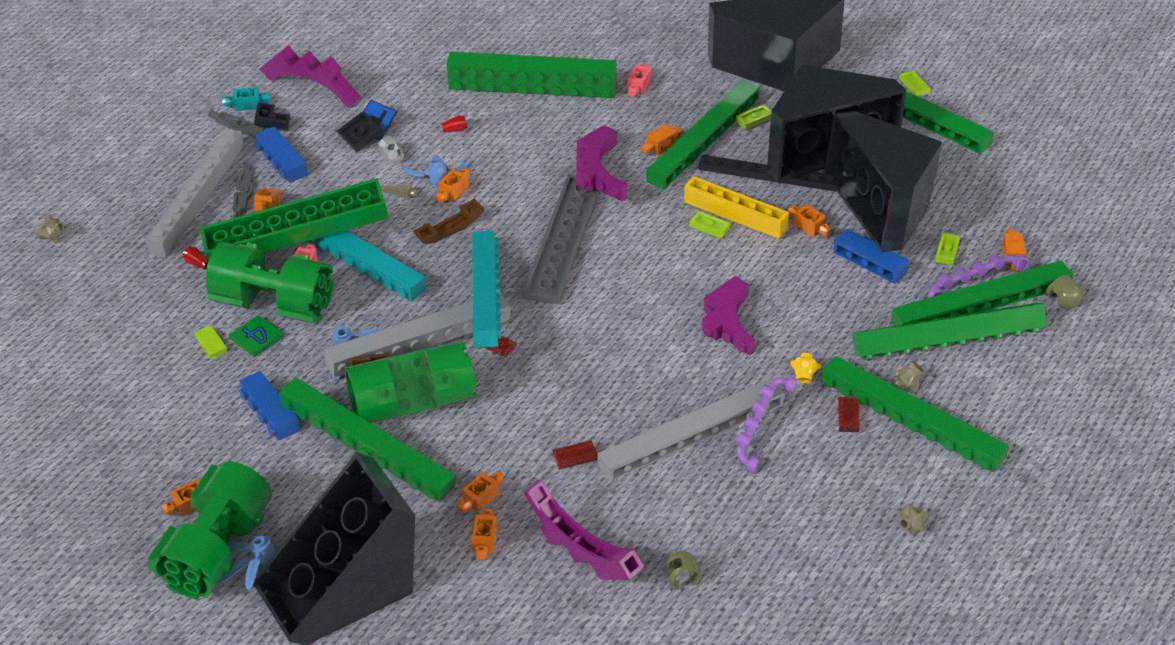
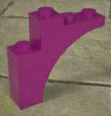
(722, 316)

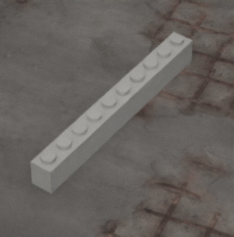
(194, 193)
(408, 336)
(684, 432)

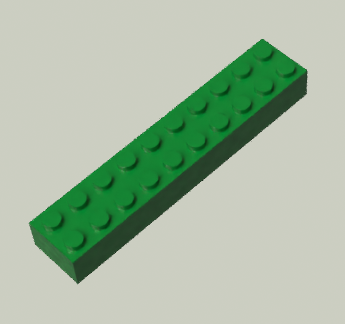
(532, 74)
(301, 219)

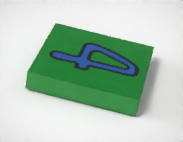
(256, 335)

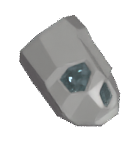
(391, 150)

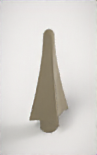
(403, 191)

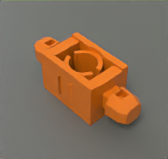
(661, 139)
(453, 185)
(266, 199)
(810, 220)
(1013, 244)
(480, 492)
(181, 500)
(484, 544)

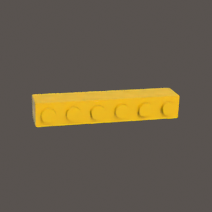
(736, 207)

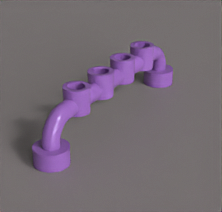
(1020, 262)
(752, 422)

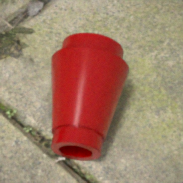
(455, 124)
(195, 257)

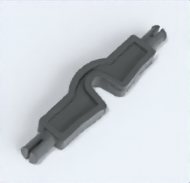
(233, 122)
(246, 190)

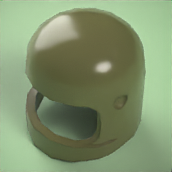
(1066, 290)
(681, 562)

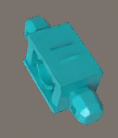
(246, 99)

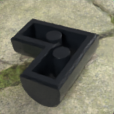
(267, 118)

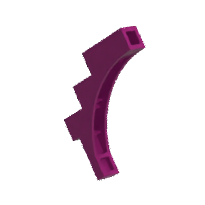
(308, 66)
(589, 169)
(560, 529)

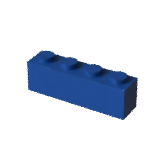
(281, 154)
(868, 256)
(266, 402)

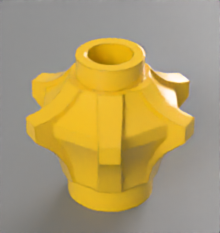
(805, 367)

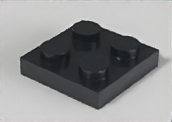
(360, 131)

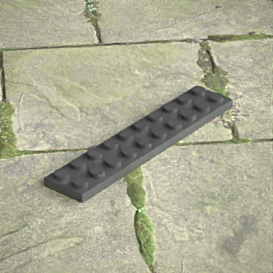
(560, 243)

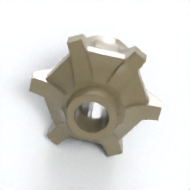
(50, 229)
(908, 376)
(912, 518)

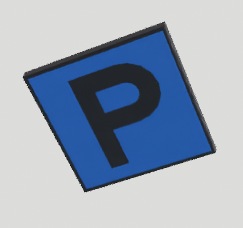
(381, 115)

